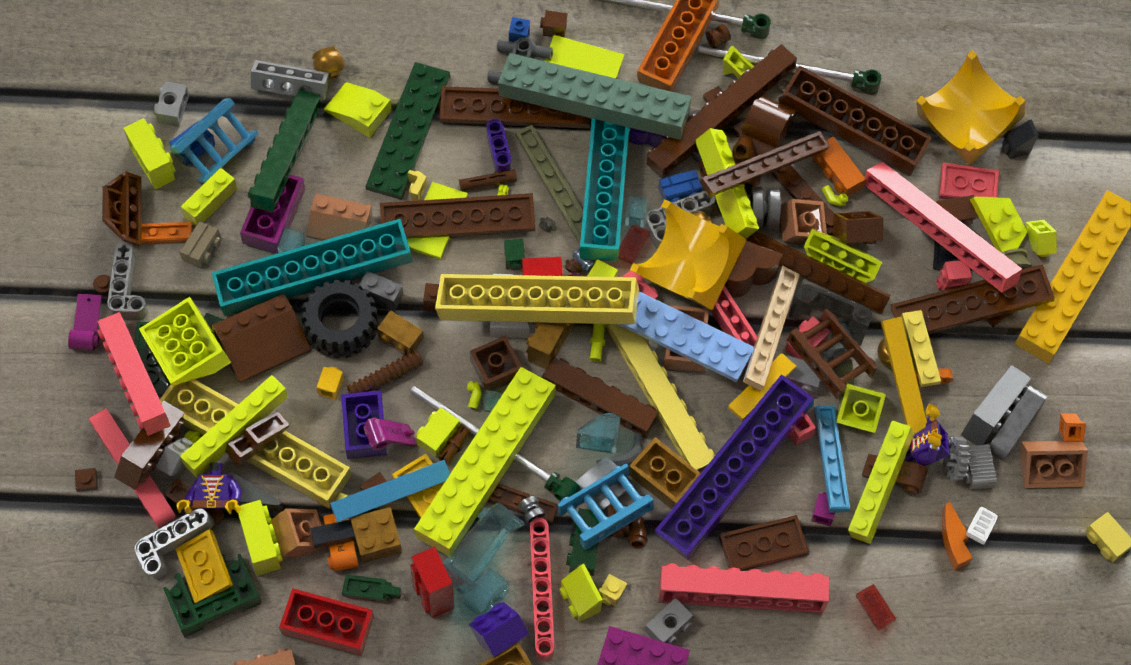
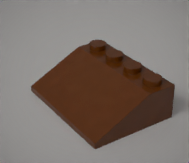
(261, 338)

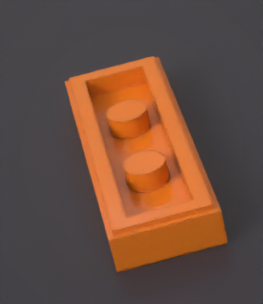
(166, 232)

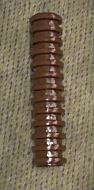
(386, 374)

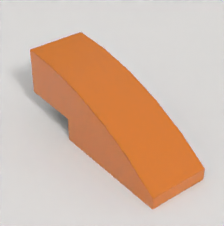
(954, 538)

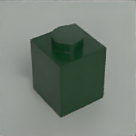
(514, 253)

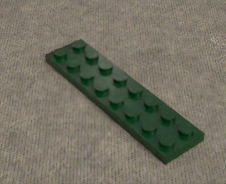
(407, 131)

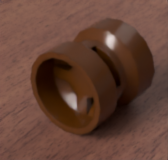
(717, 36)

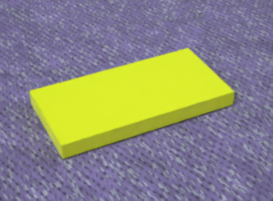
(585, 57)
(435, 246)

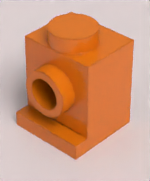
(1071, 428)

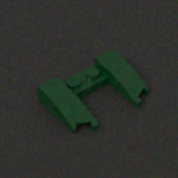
(192, 617)

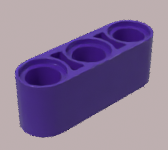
(498, 139)

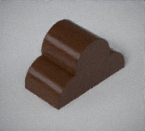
(767, 124)
(754, 266)

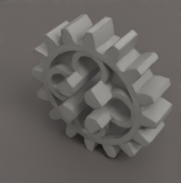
(958, 460)

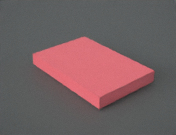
(967, 180)

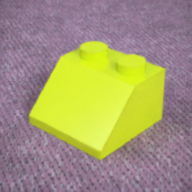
(860, 408)
(581, 594)

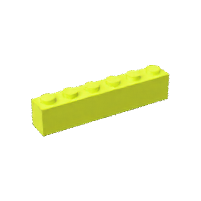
(734, 202)
(248, 412)
(881, 482)

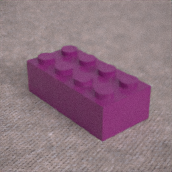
(265, 228)
(634, 649)

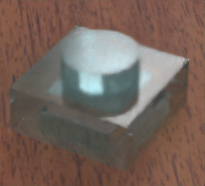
(490, 400)

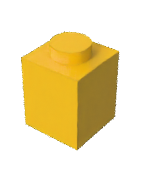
(330, 382)

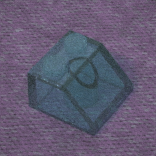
(599, 434)

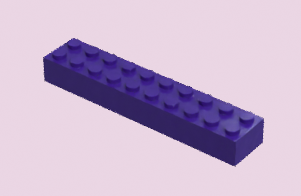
(734, 467)

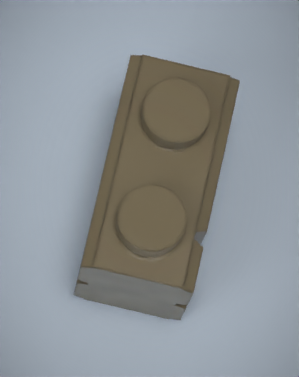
(200, 245)

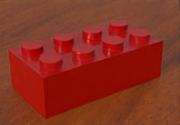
(432, 582)
(326, 622)

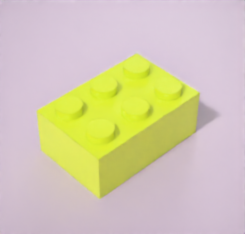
(150, 153)
(260, 537)

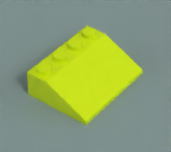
(184, 343)

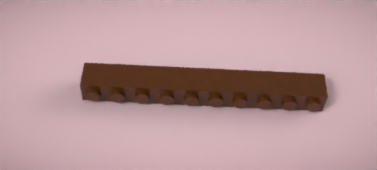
(722, 109)

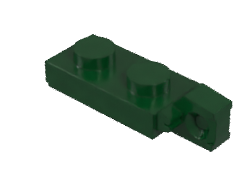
(369, 588)

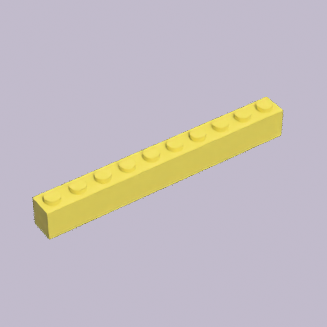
(662, 396)

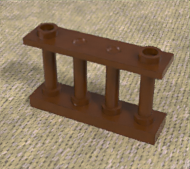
(823, 369)

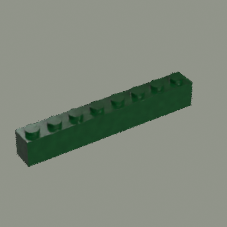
(285, 151)

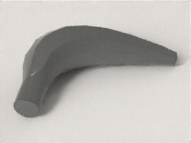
(631, 455)

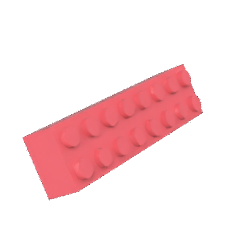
(744, 588)

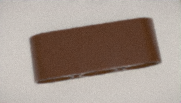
(741, 155)

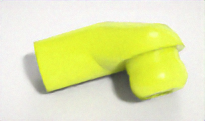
(838, 200)
(476, 394)

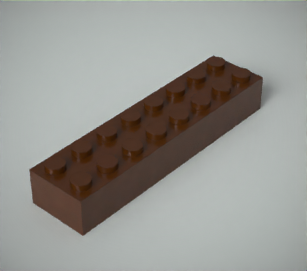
(855, 120)

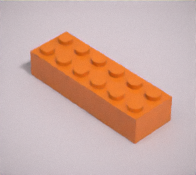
(676, 43)

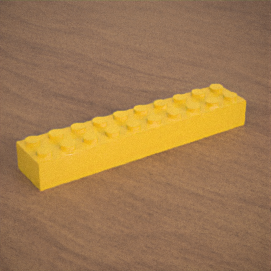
(1077, 277)

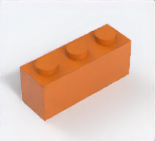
(840, 168)

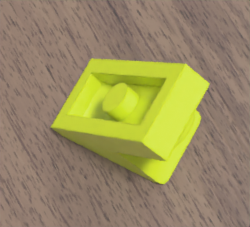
(735, 63)

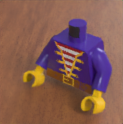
(931, 442)
(213, 492)

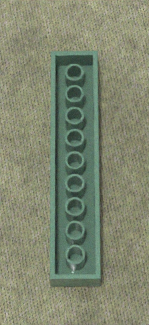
(594, 96)

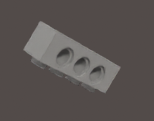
(288, 79)

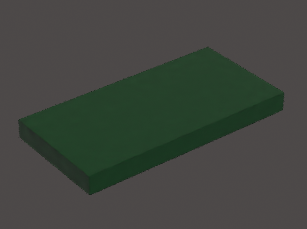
(150, 363)

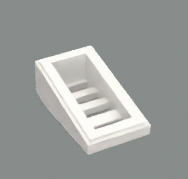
(981, 525)

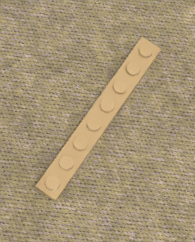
(771, 328)

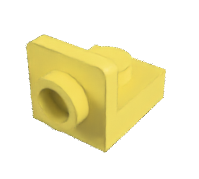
(418, 185)
(612, 590)

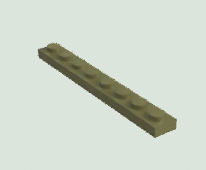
(552, 179)

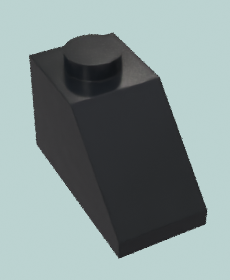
(1020, 140)

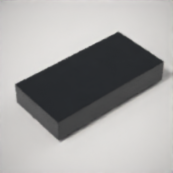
(332, 534)

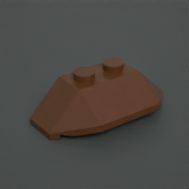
(124, 207)

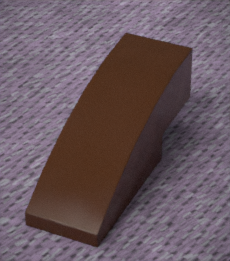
(256, 438)

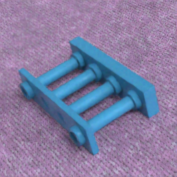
(196, 133)
(606, 525)

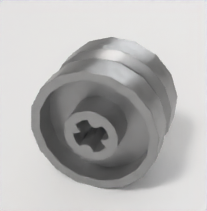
(766, 208)

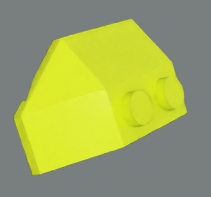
(842, 256)

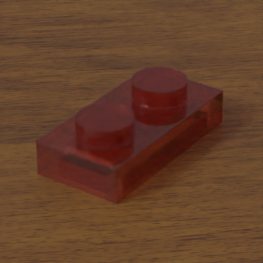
(633, 243)
(875, 607)

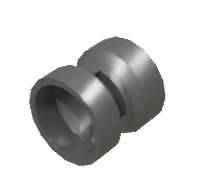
(531, 509)

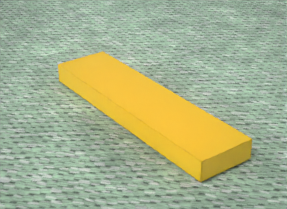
(751, 396)

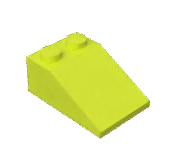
(359, 108)

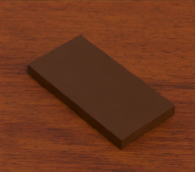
(764, 543)

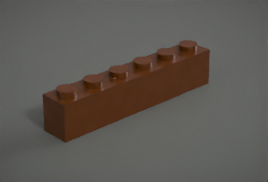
(600, 397)

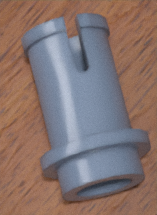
(586, 264)

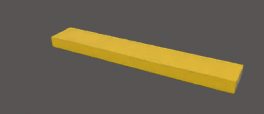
(904, 373)

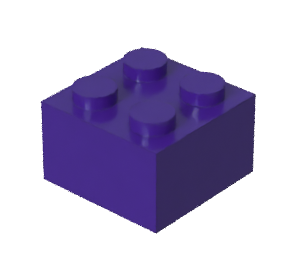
(498, 628)

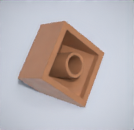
(799, 218)
(293, 531)

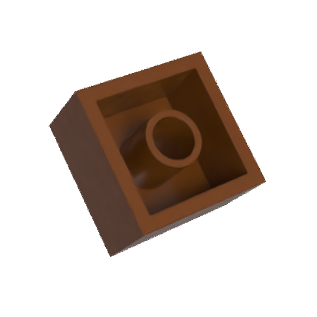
(858, 227)
(495, 363)

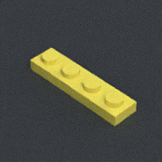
(921, 348)

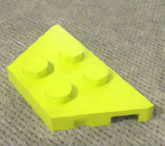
(1000, 221)

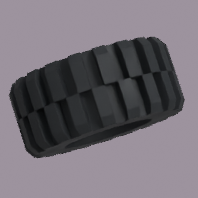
(335, 296)

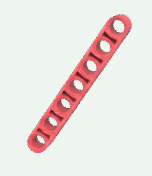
(116, 445)
(541, 598)

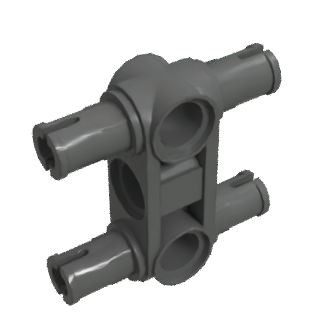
(517, 47)

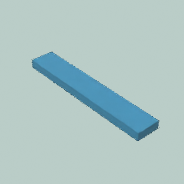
(832, 459)
(390, 491)

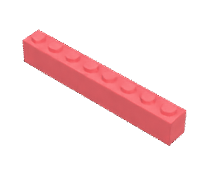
(133, 374)

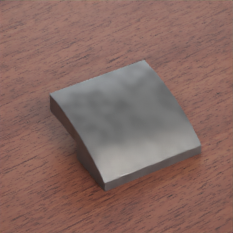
(598, 471)

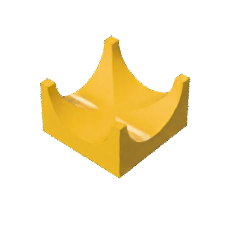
(971, 111)
(692, 257)

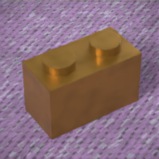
(400, 333)

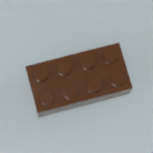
(145, 450)

